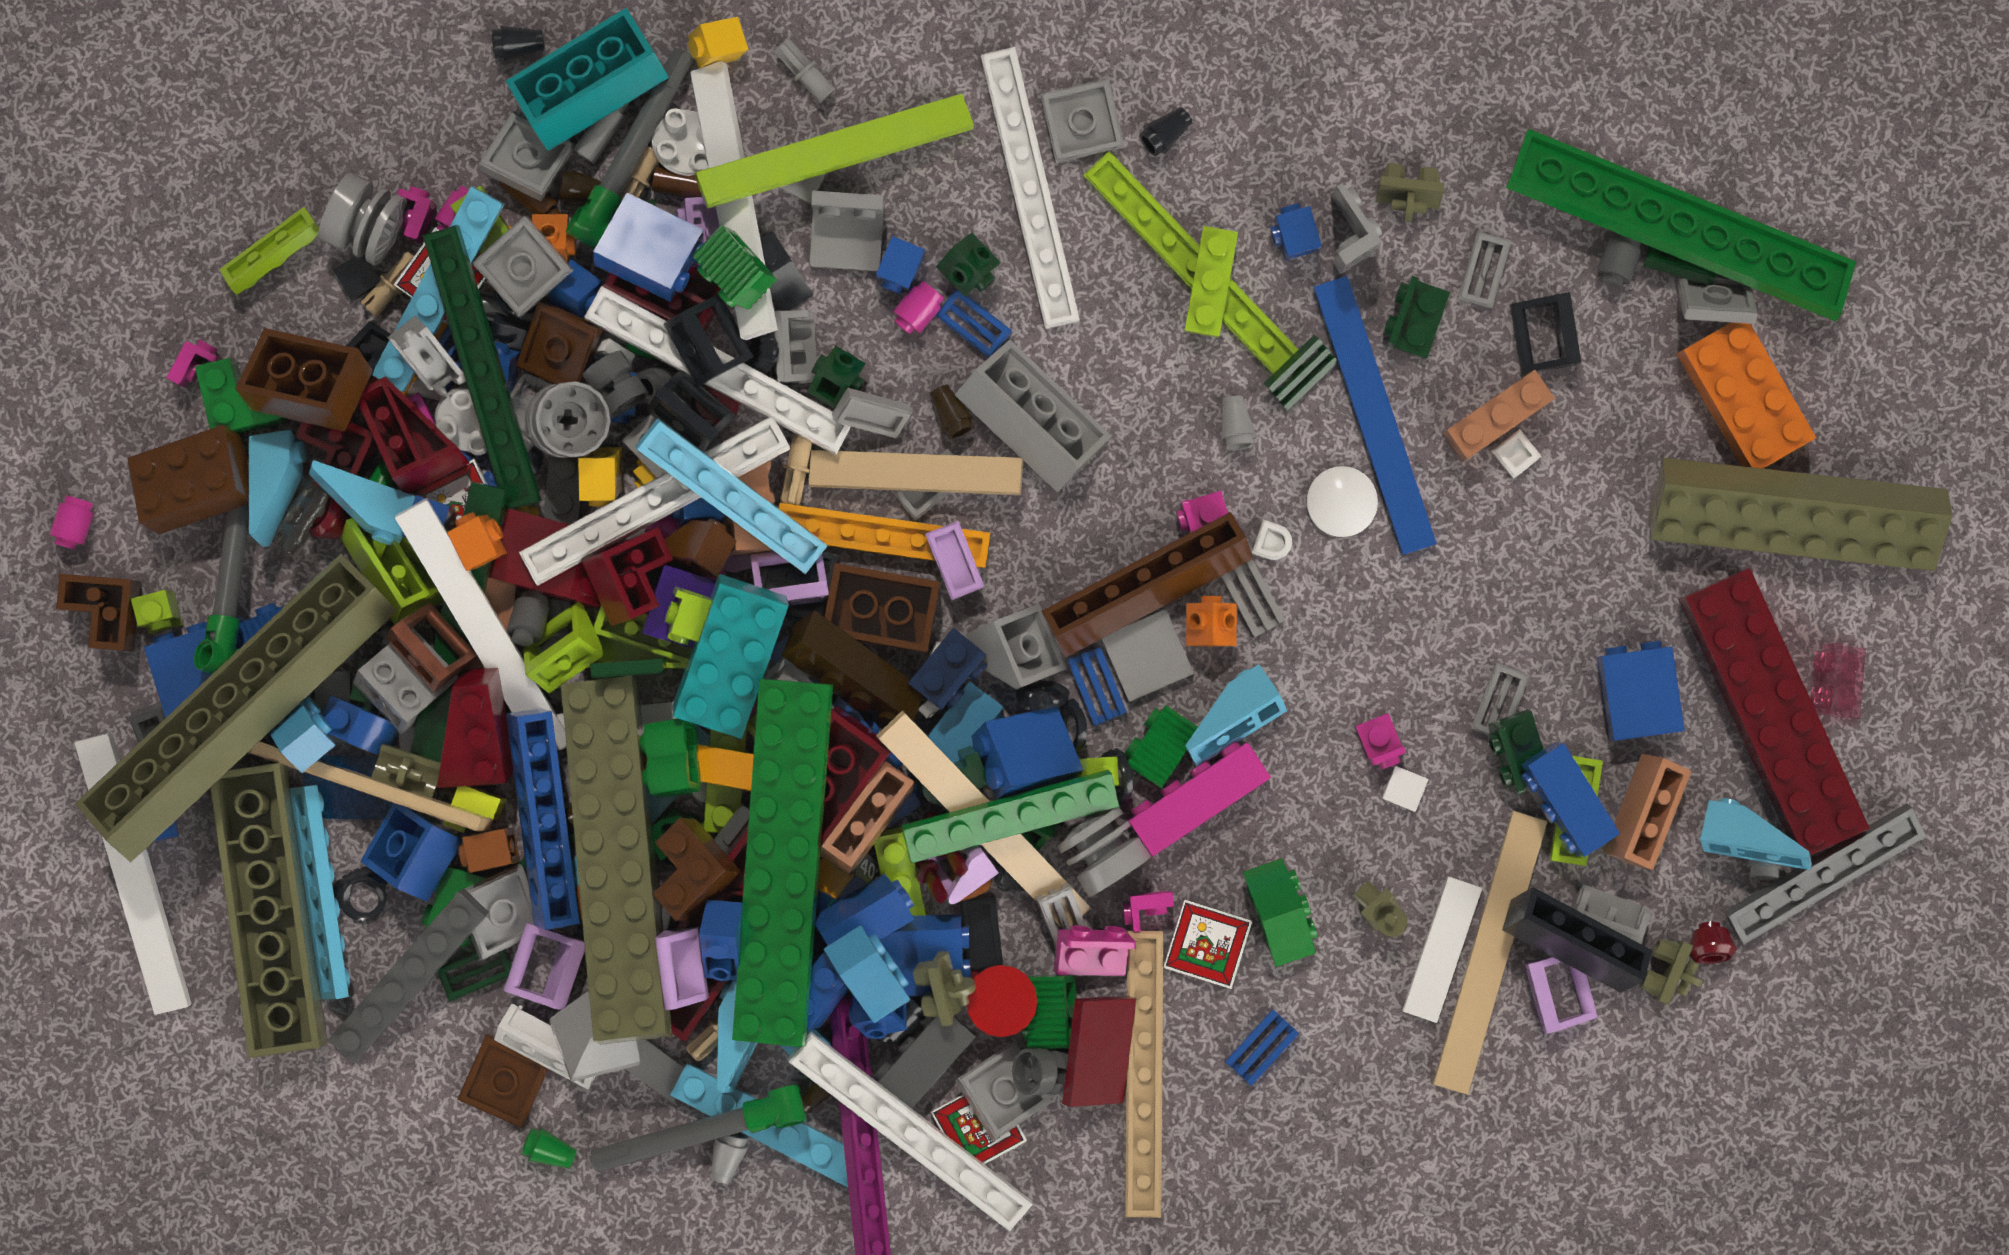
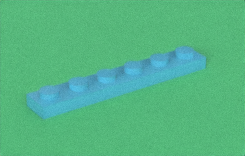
(476, 221)
(731, 495)
(320, 899)
(797, 1141)

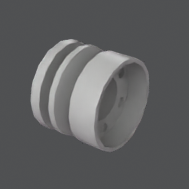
(357, 216)
(588, 419)
(1103, 851)

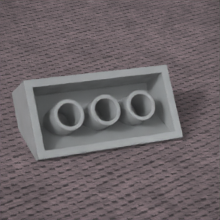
(1033, 415)

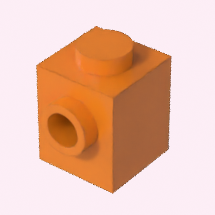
(476, 540)

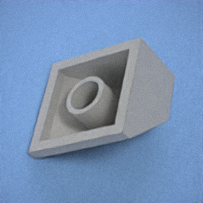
(1019, 648)
(579, 1053)

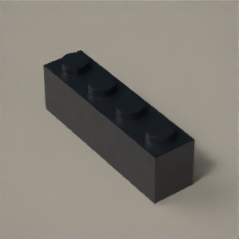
(1577, 940)

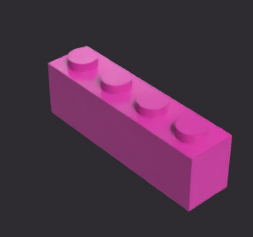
(1199, 798)

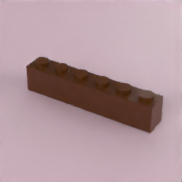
(1147, 584)

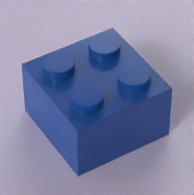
(411, 851)

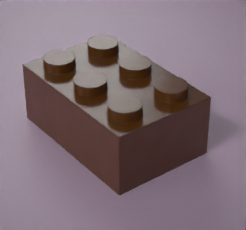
(304, 379)
(190, 479)
(883, 607)

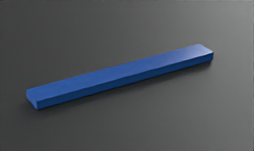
(1374, 415)

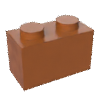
(489, 850)

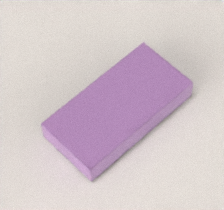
(954, 560)

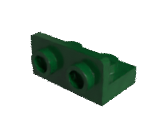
(1416, 318)
(1514, 741)

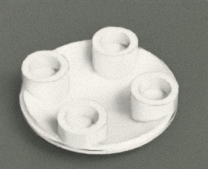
(680, 142)
(459, 422)
(1342, 501)

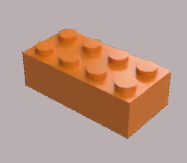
(1746, 395)

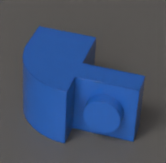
(359, 726)

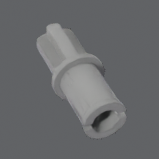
(804, 70)

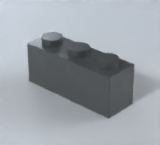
(924, 1059)

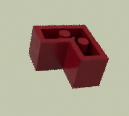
(346, 450)
(621, 577)

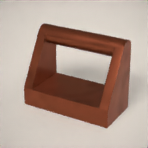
(420, 657)

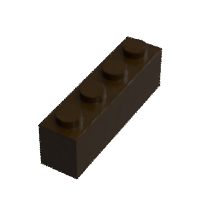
(852, 669)

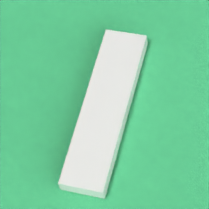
(1442, 949)

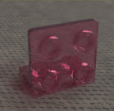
(1839, 681)

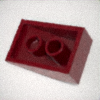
(524, 530)

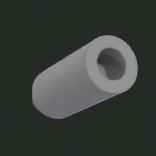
(599, 135)

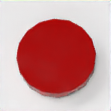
(1002, 1001)

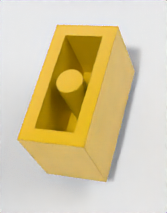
(600, 476)

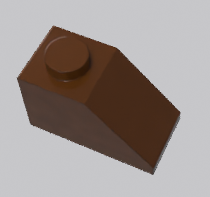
(700, 547)

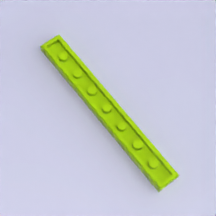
(834, 150)
(1181, 254)

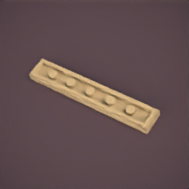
(916, 472)

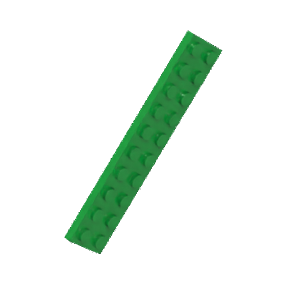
(1681, 225)
(782, 862)

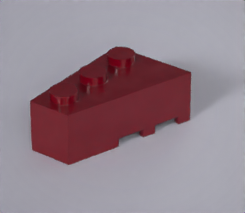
(695, 292)
(406, 438)
(476, 732)

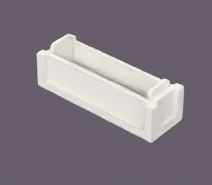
(533, 1040)

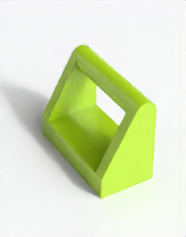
(566, 656)

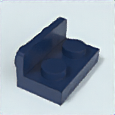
(948, 669)

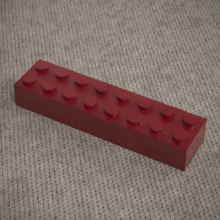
(1773, 712)

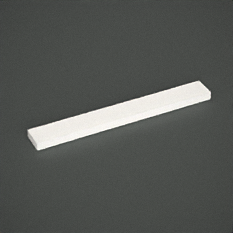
(724, 145)
(1030, 188)
(740, 383)
(646, 505)
(473, 611)
(139, 896)
(910, 1131)

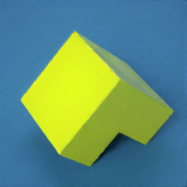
(476, 801)

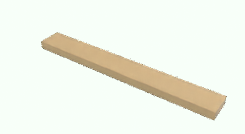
(381, 789)
(958, 792)
(1488, 954)
(1145, 1077)

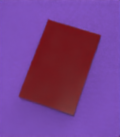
(1099, 1051)

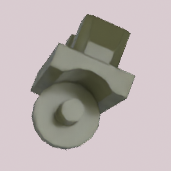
(1410, 194)
(407, 770)
(1381, 910)
(1664, 985)
(948, 988)

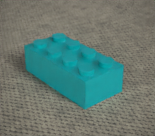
(587, 79)
(730, 656)

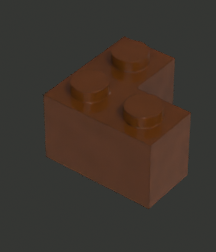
(111, 607)
(700, 873)

